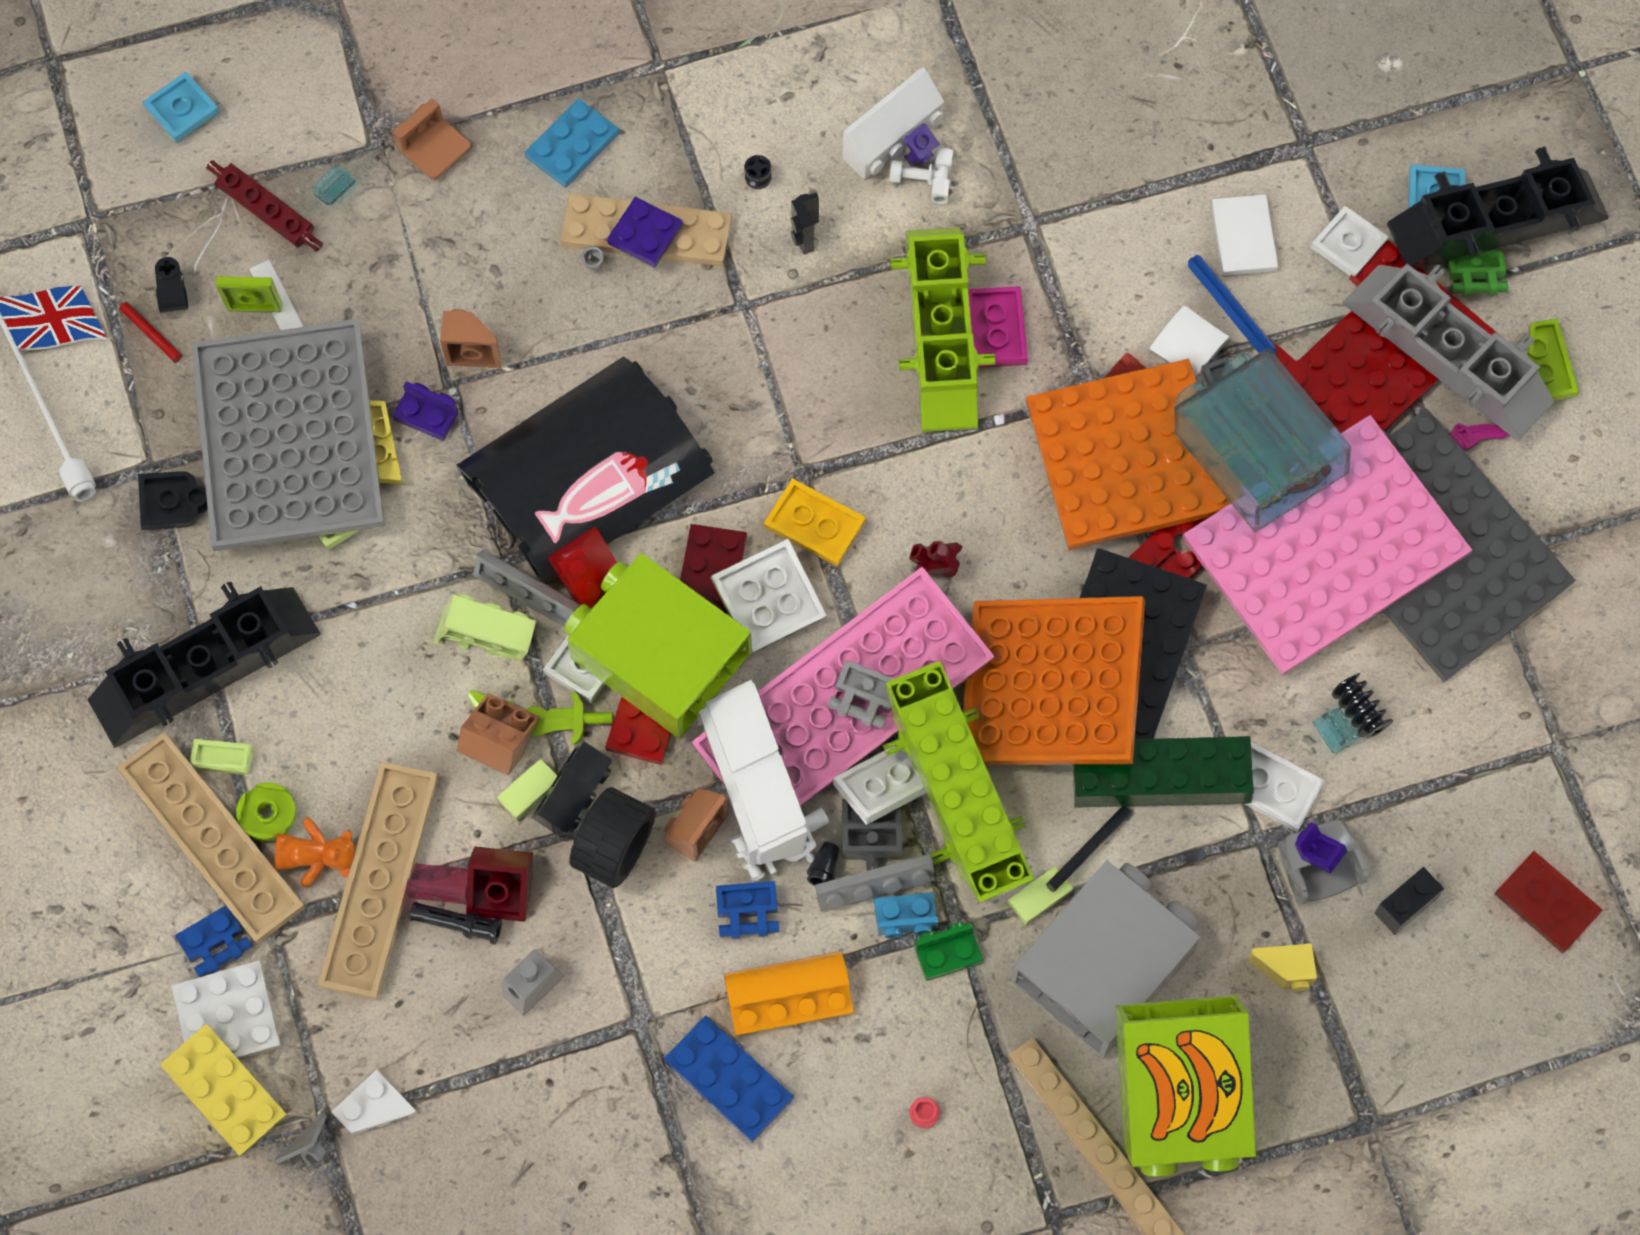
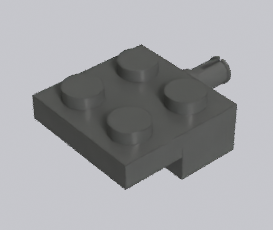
(871, 841)

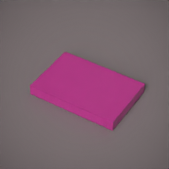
(999, 325)

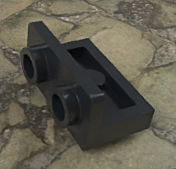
(803, 217)

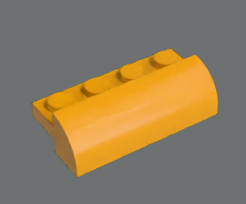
(788, 993)

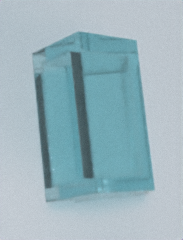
(333, 185)
(1336, 730)

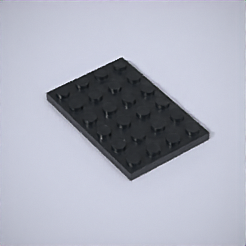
(1168, 621)

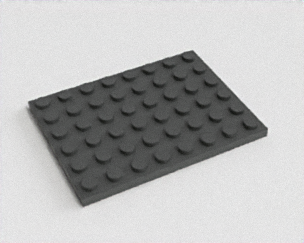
(1494, 586)

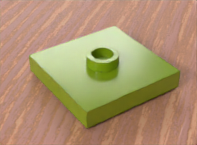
(249, 294)

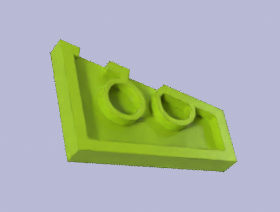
(1553, 358)

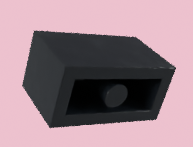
(1409, 900)

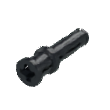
(470, 924)

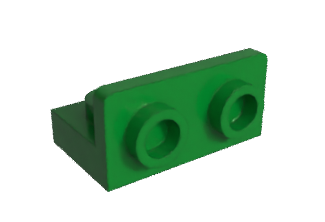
(947, 950)

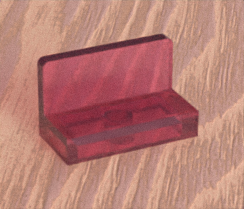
(438, 884)

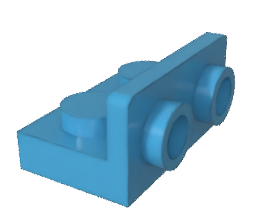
(905, 914)

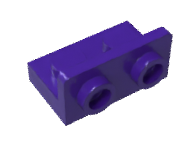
(426, 410)

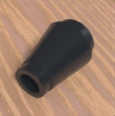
(824, 864)

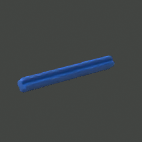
(1230, 304)

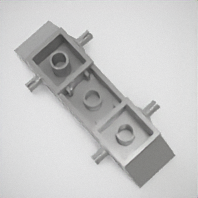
(1477, 366)

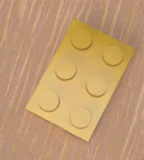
(814, 522)

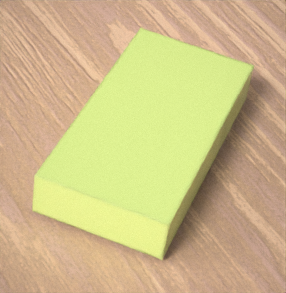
(221, 756)
(527, 789)
(1037, 898)

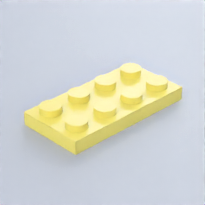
(223, 1089)

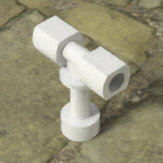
(936, 174)

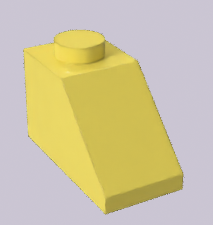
(1286, 965)

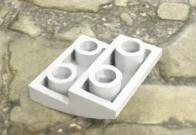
(1189, 338)

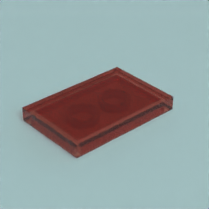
(1548, 902)

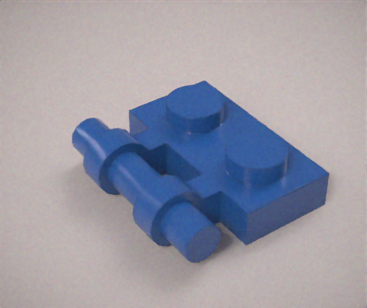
(743, 900)
(209, 934)

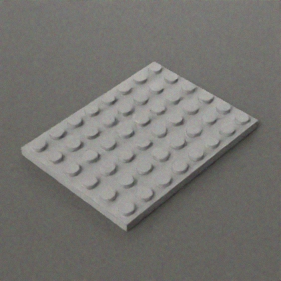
(287, 435)

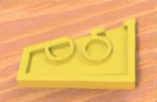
(385, 448)

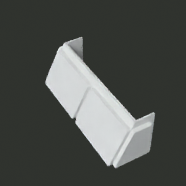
(754, 775)

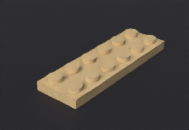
(699, 241)

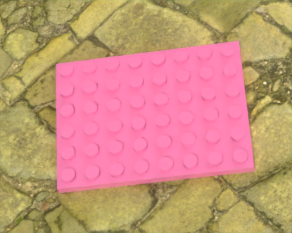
(1332, 555)

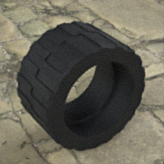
(612, 837)

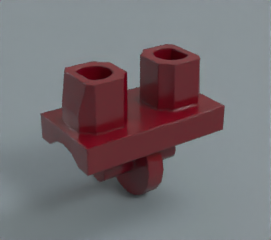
(937, 558)

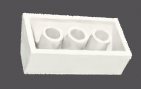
(882, 130)

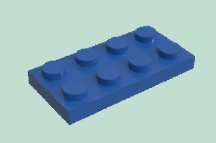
(728, 1078)

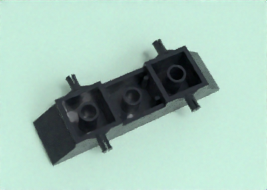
(1485, 217)
(168, 679)

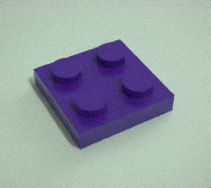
(645, 231)

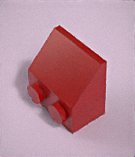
(584, 566)

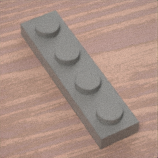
(524, 588)
(875, 882)

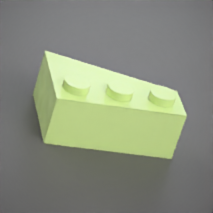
(485, 627)

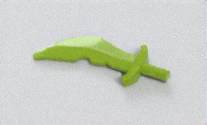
(559, 718)

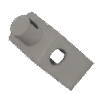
(530, 981)

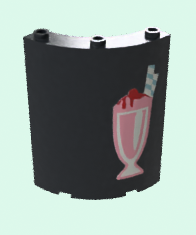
(587, 461)

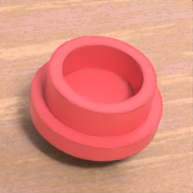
(924, 1112)

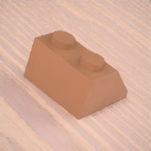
(468, 341)
(697, 823)

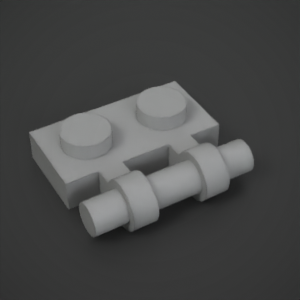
(863, 684)

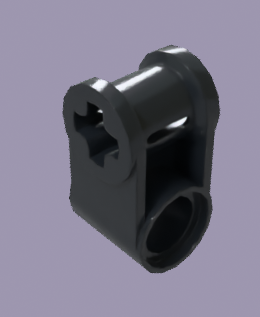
(170, 288)

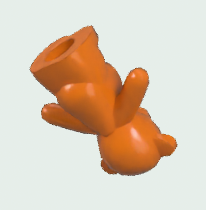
(317, 852)

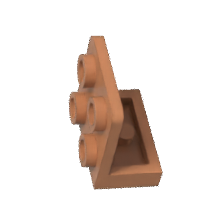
(430, 140)

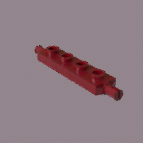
(264, 205)

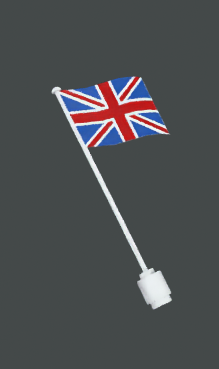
(46, 322)

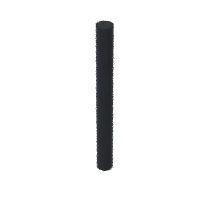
(1088, 848)

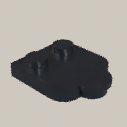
(170, 500)

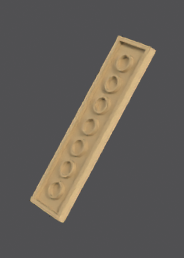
(211, 838)
(378, 881)

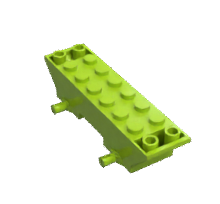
(942, 328)
(957, 782)

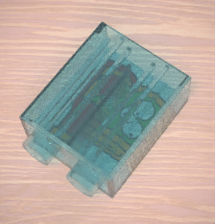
(1260, 438)

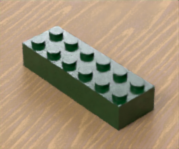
(1170, 774)

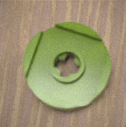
(258, 799)

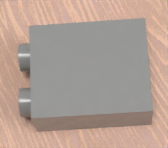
(1105, 952)

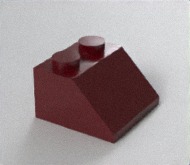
(499, 883)

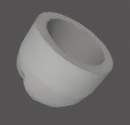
(597, 254)

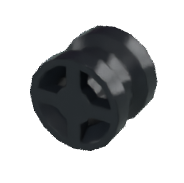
(762, 167)

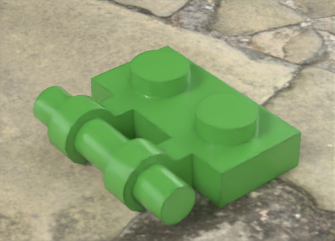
(1486, 265)

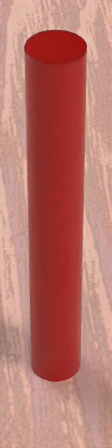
(150, 332)

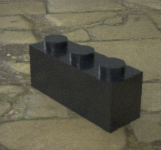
(572, 789)

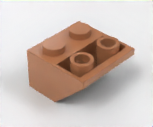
(497, 733)

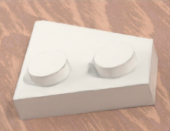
(372, 1105)

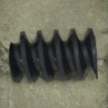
(1360, 707)

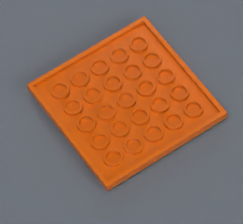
(1118, 457)
(1057, 681)

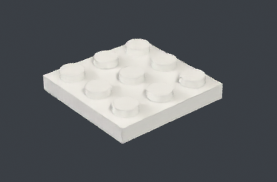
(769, 594)
(233, 1005)

